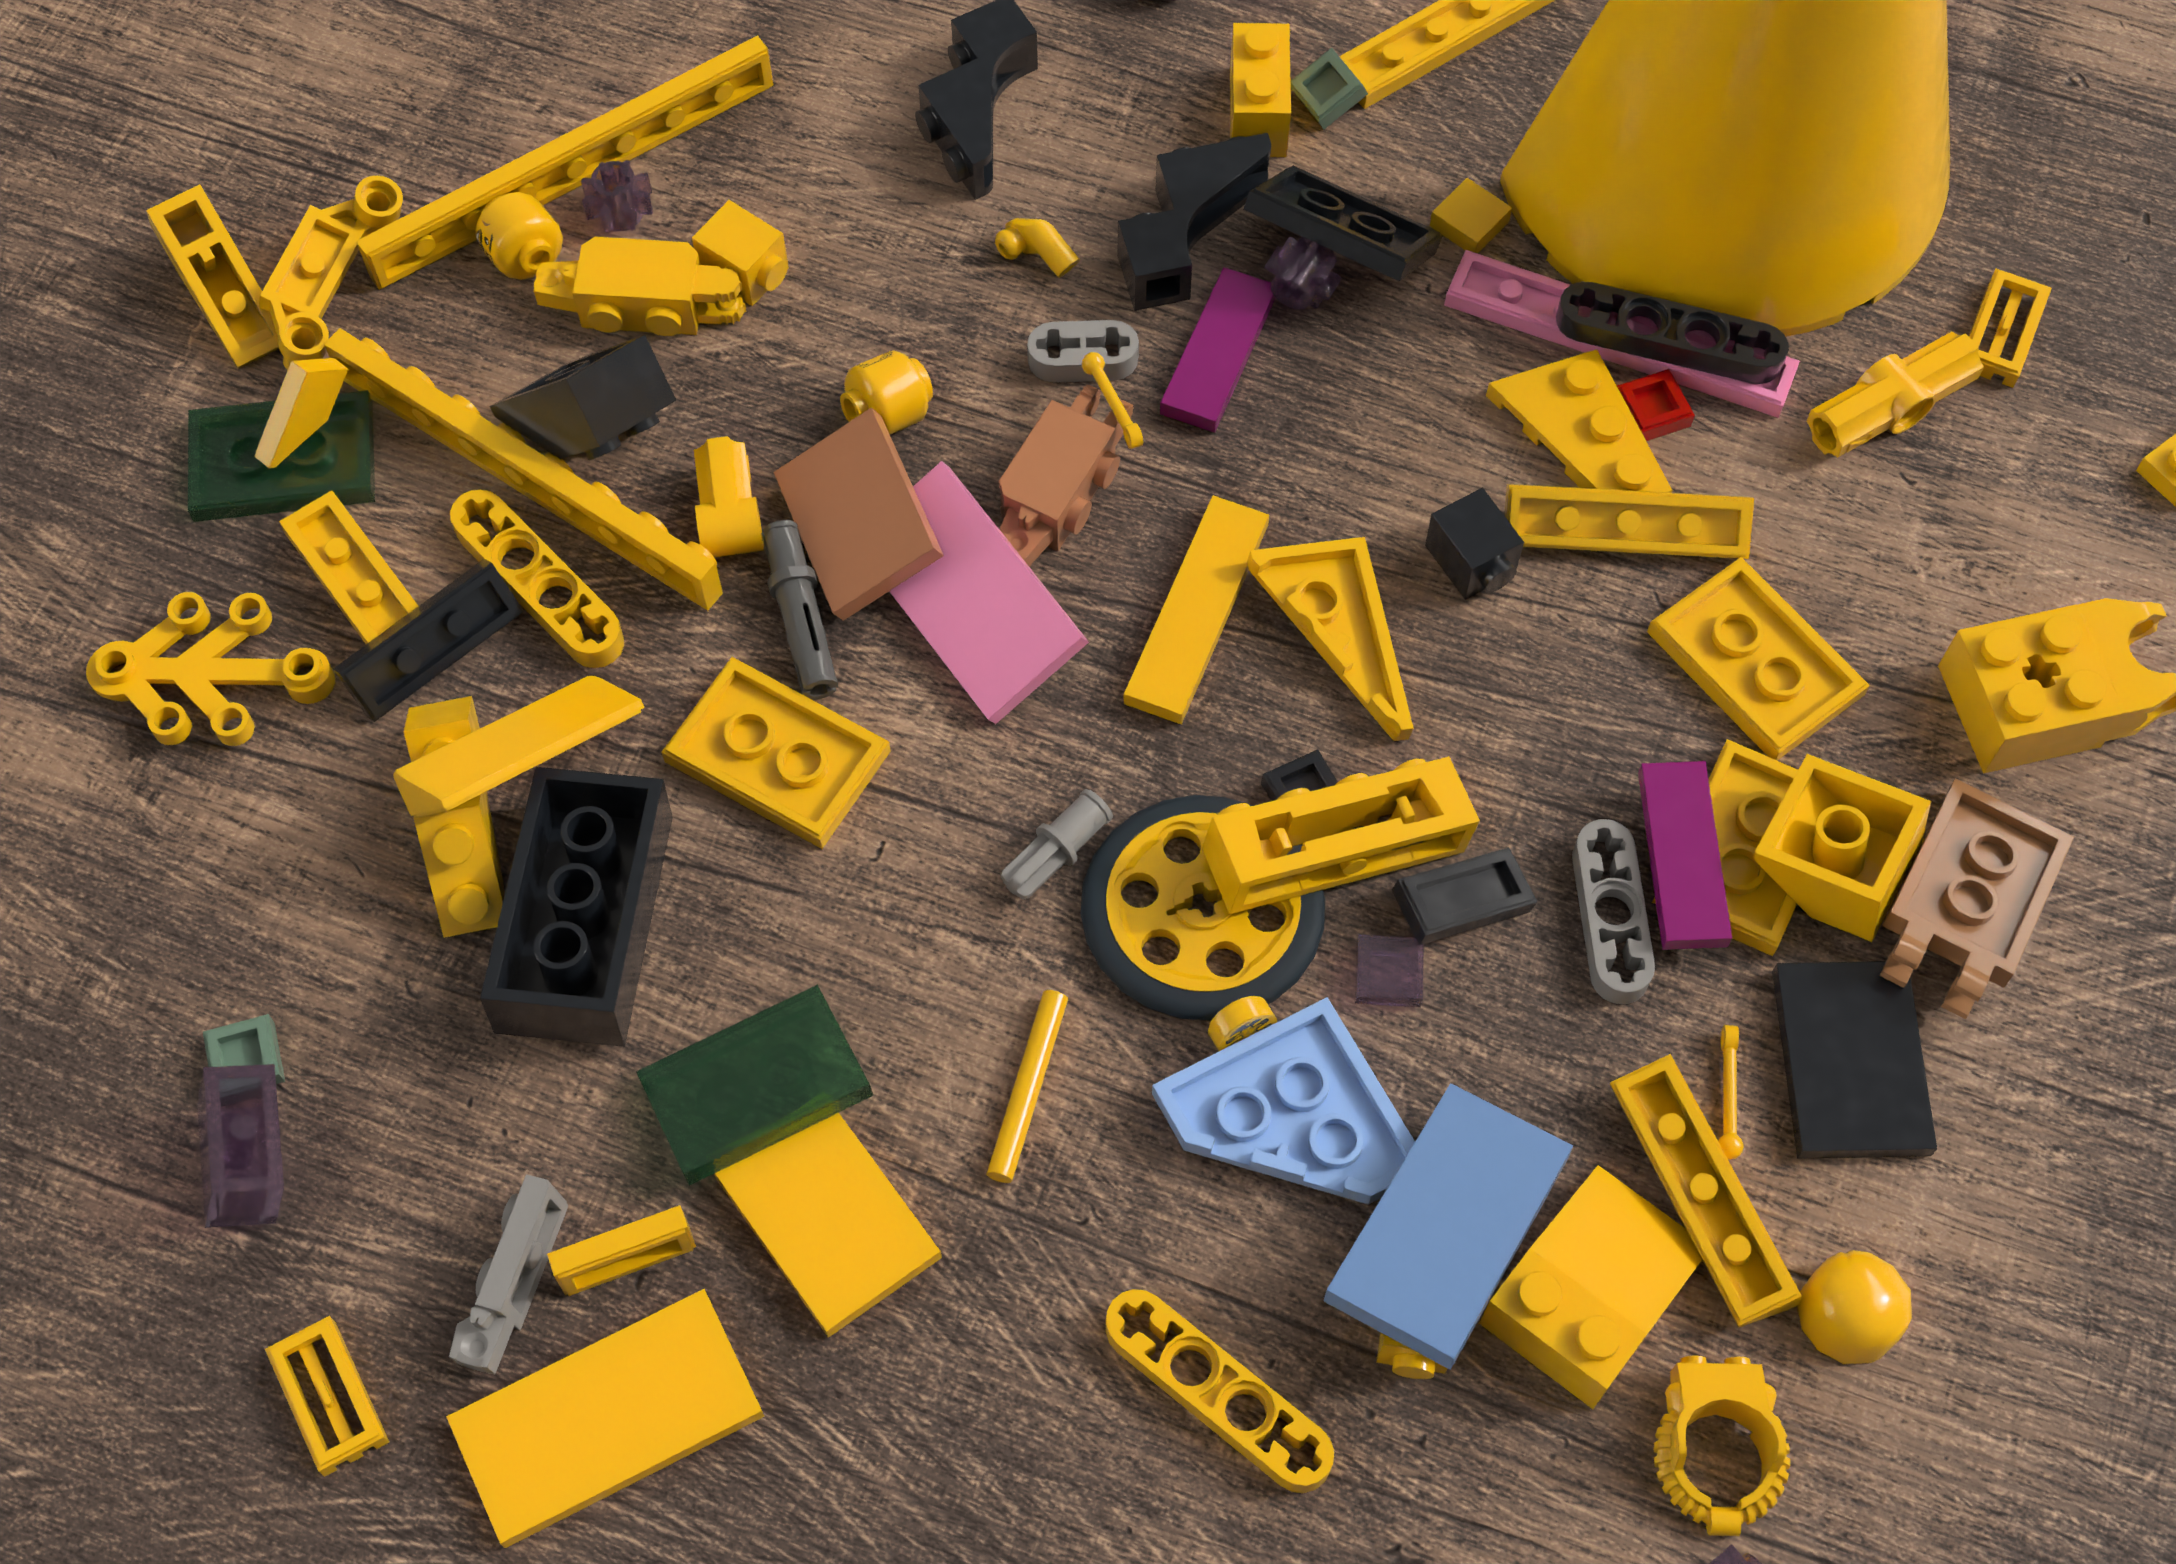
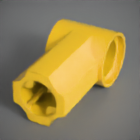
(727, 511)

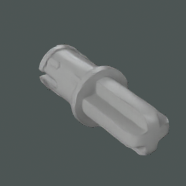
(1056, 844)

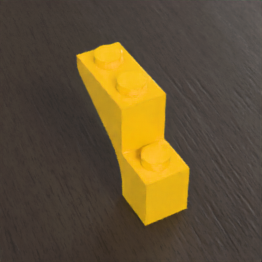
(461, 842)

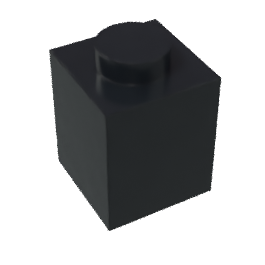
(1474, 544)

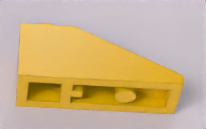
(215, 274)

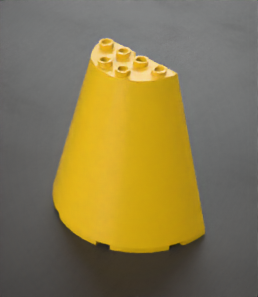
(1744, 154)

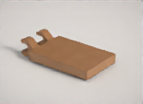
(1974, 893)

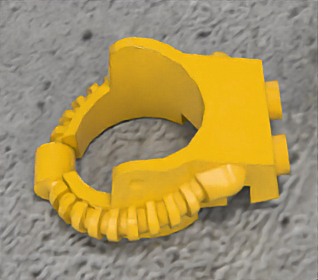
(1733, 1392)

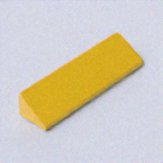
(513, 745)
(1706, 1192)

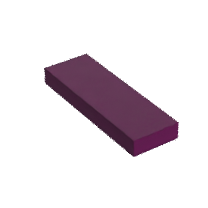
(1218, 350)
(1684, 855)

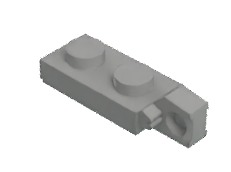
(510, 1277)

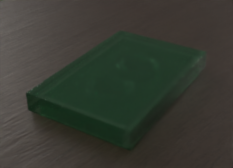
(232, 483)
(754, 1084)

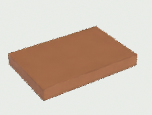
(858, 514)

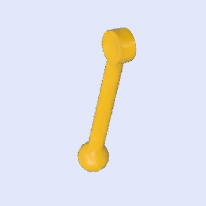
(1093, 365)
(1730, 1141)

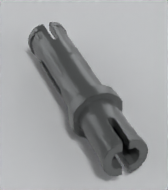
(794, 588)

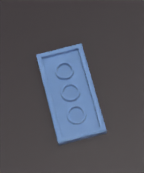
(1448, 1225)

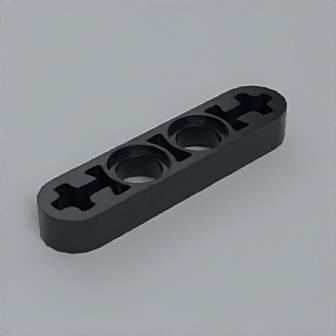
(1673, 323)

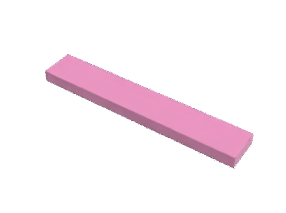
(1531, 304)

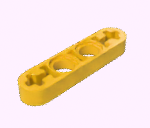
(540, 574)
(1225, 1381)

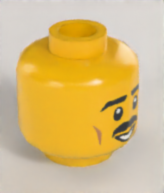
(517, 233)

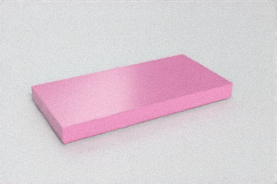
(984, 603)

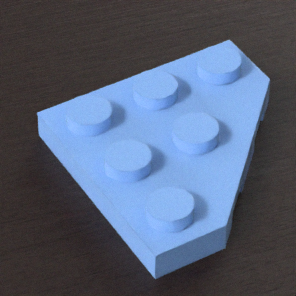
(1292, 1108)

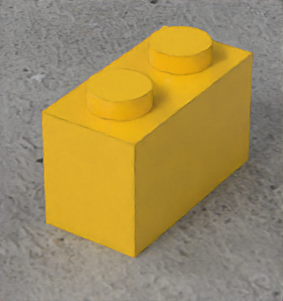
(1261, 83)

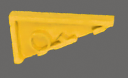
(1338, 608)

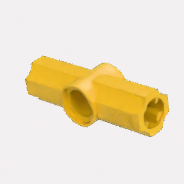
(1895, 394)

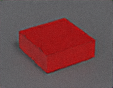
(1657, 404)

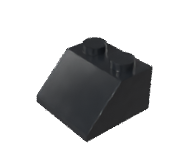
(590, 401)

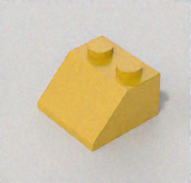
(1842, 845)

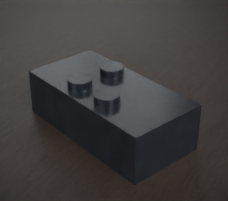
(578, 907)

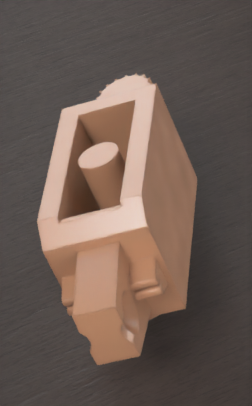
(1057, 474)

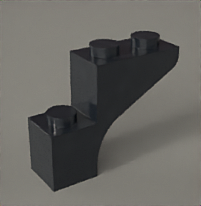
(957, 108)
(1195, 194)

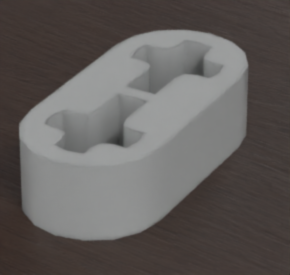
(1074, 342)

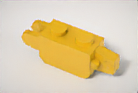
(640, 287)

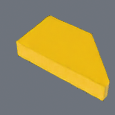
(300, 407)

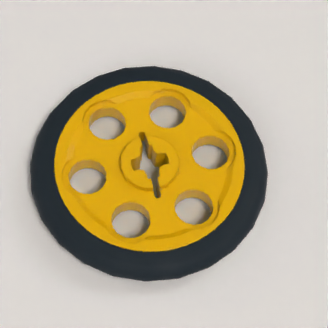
(1186, 985)

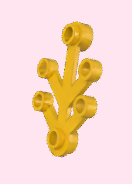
(201, 667)

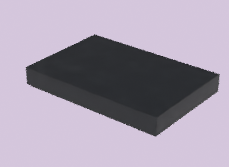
(1344, 222)
(1852, 1062)

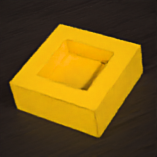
(1470, 216)

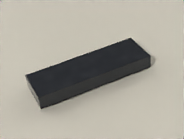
(428, 640)

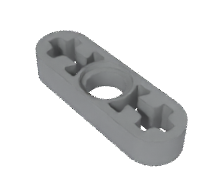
(1626, 886)

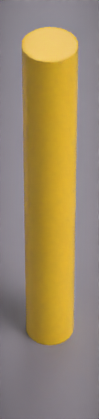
(1027, 1086)

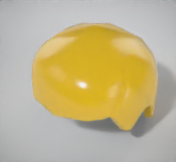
(1855, 1307)

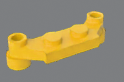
(318, 263)

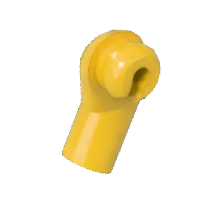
(1036, 237)

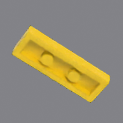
(348, 566)

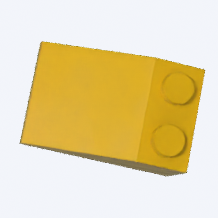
(1592, 1286)

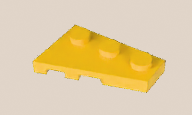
(1583, 422)

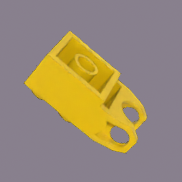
(2055, 681)

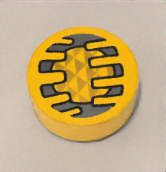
(1240, 1021)

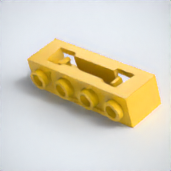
(1252, 842)

